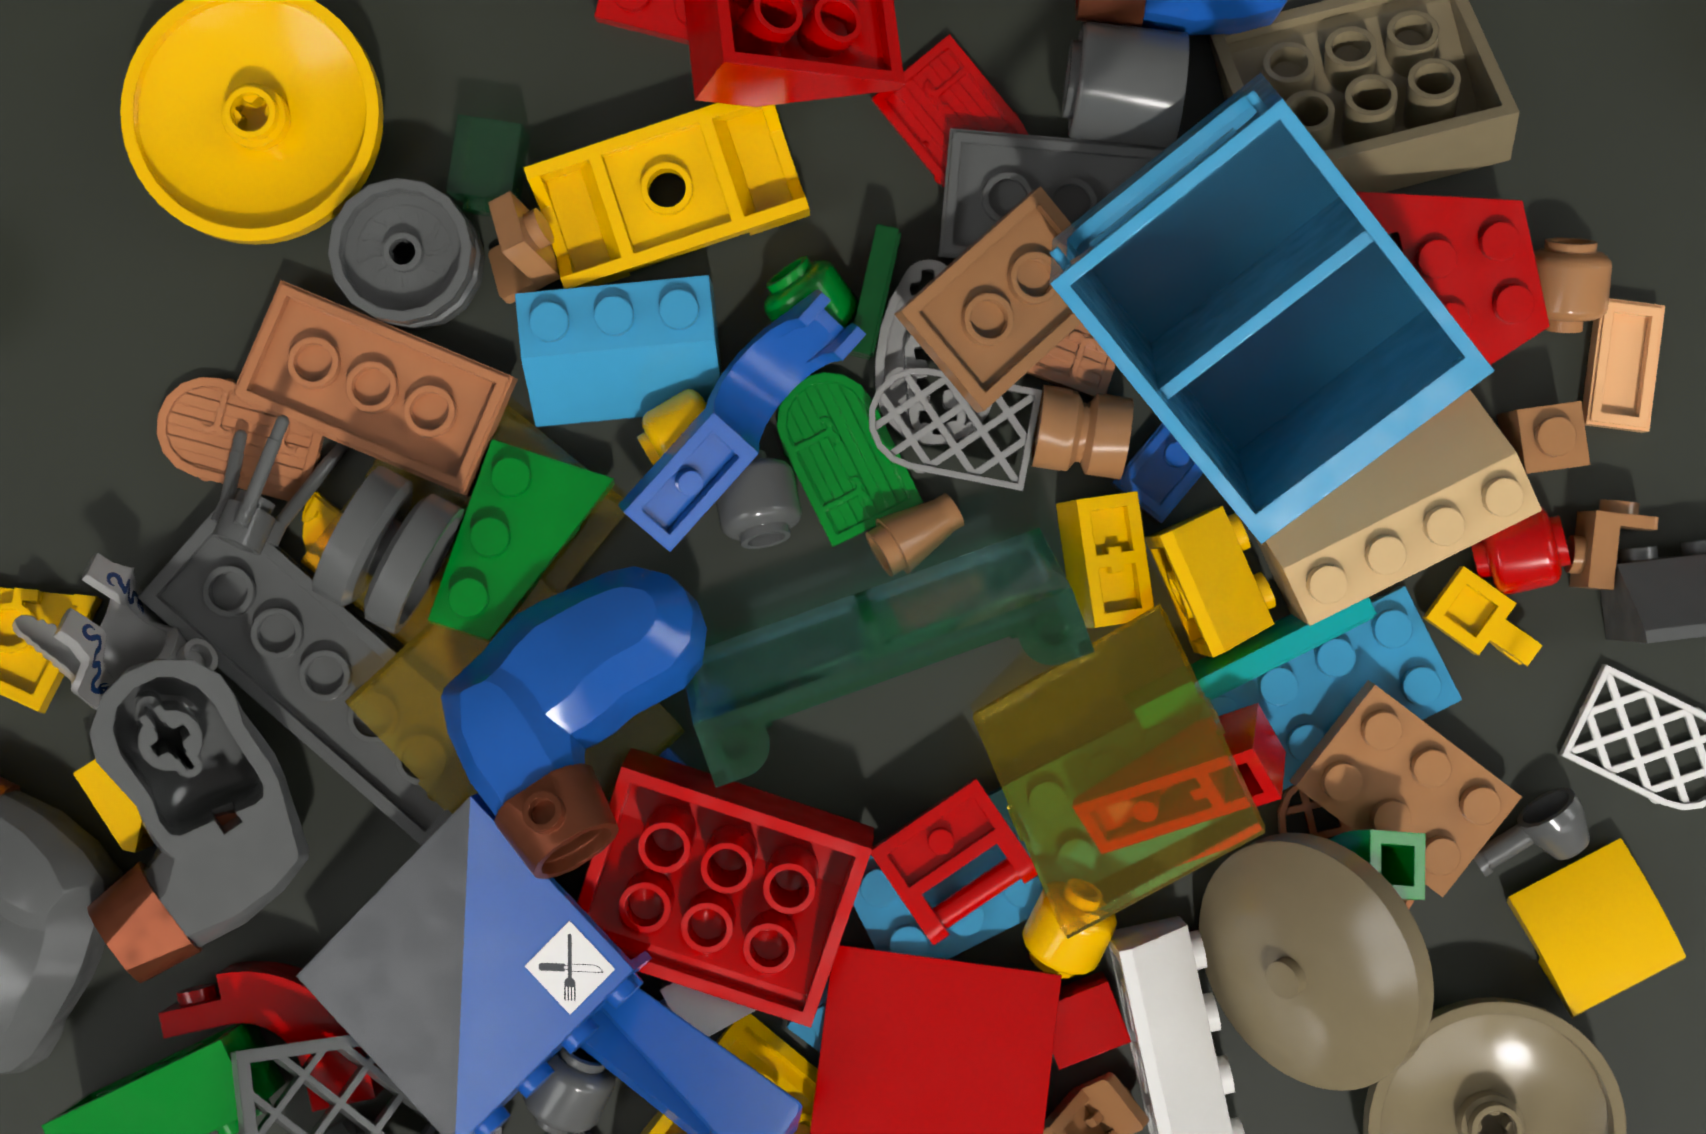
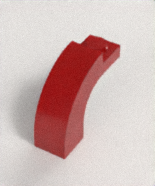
(276, 1000)

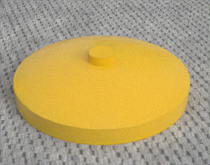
(251, 117)

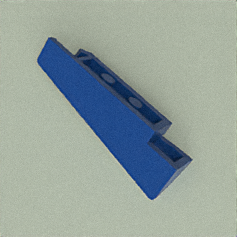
(687, 1072)

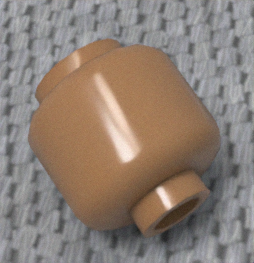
(1573, 282)

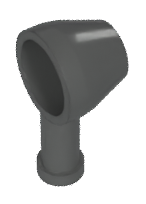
(1550, 821)

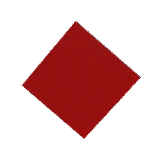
(934, 1046)

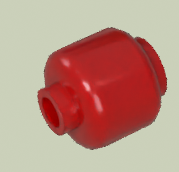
(1524, 554)

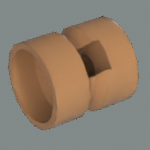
(1081, 432)

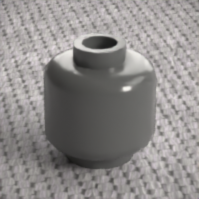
(760, 504)
(573, 1094)

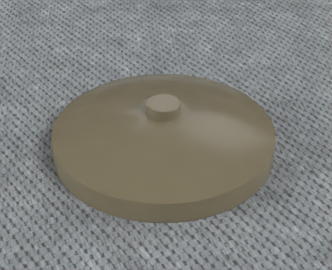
(1316, 961)
(1498, 1071)

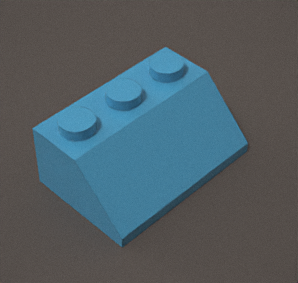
(617, 348)

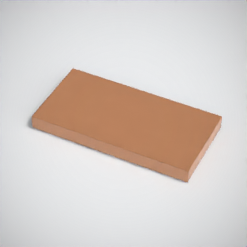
(374, 388)

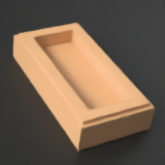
(1623, 366)

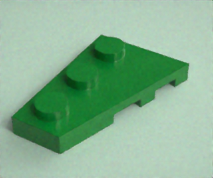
(510, 535)

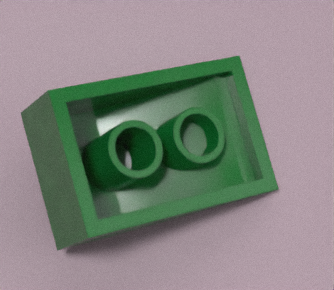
(177, 1094)

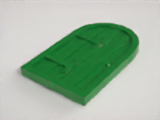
(836, 459)

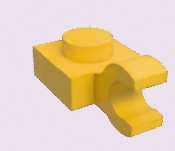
(1476, 614)

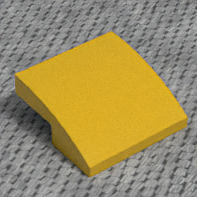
(1596, 927)

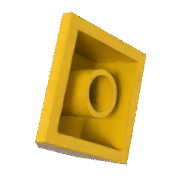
(1212, 580)

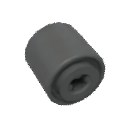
(1126, 84)

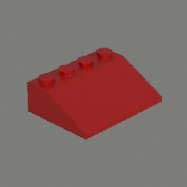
(792, 50)
(726, 886)

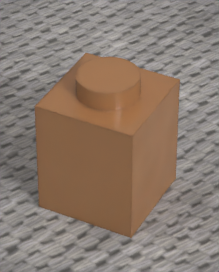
(1547, 436)

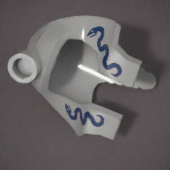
(127, 636)

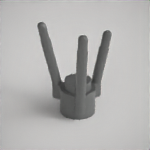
(247, 519)

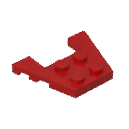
(1473, 259)

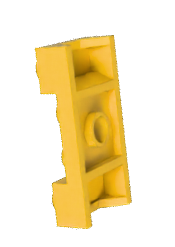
(601, 205)

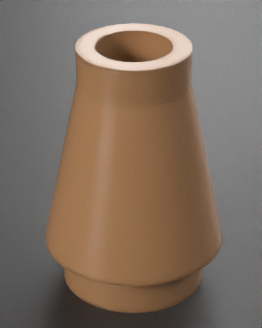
(912, 534)

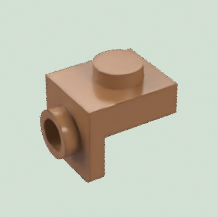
(525, 250)
(1596, 542)
(1097, 1108)

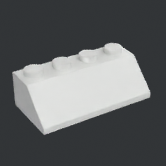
(1172, 1028)

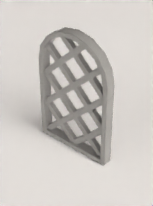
(1026, 439)

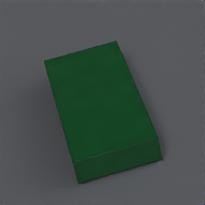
(876, 289)

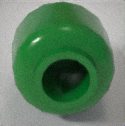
(803, 278)

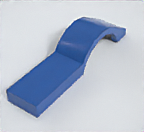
(736, 413)

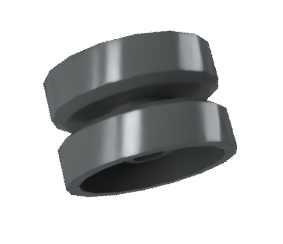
(374, 275)
(387, 549)

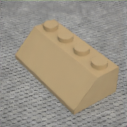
(1402, 513)

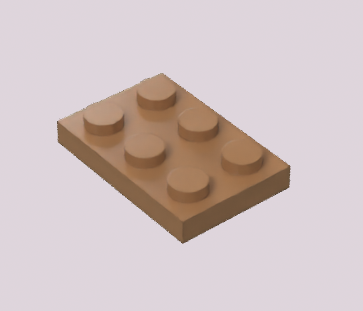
(994, 304)
(1399, 774)

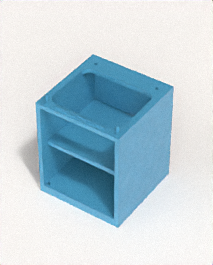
(1262, 310)

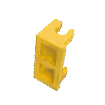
(1106, 557)

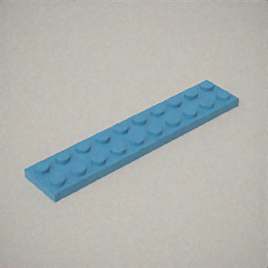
(1298, 701)

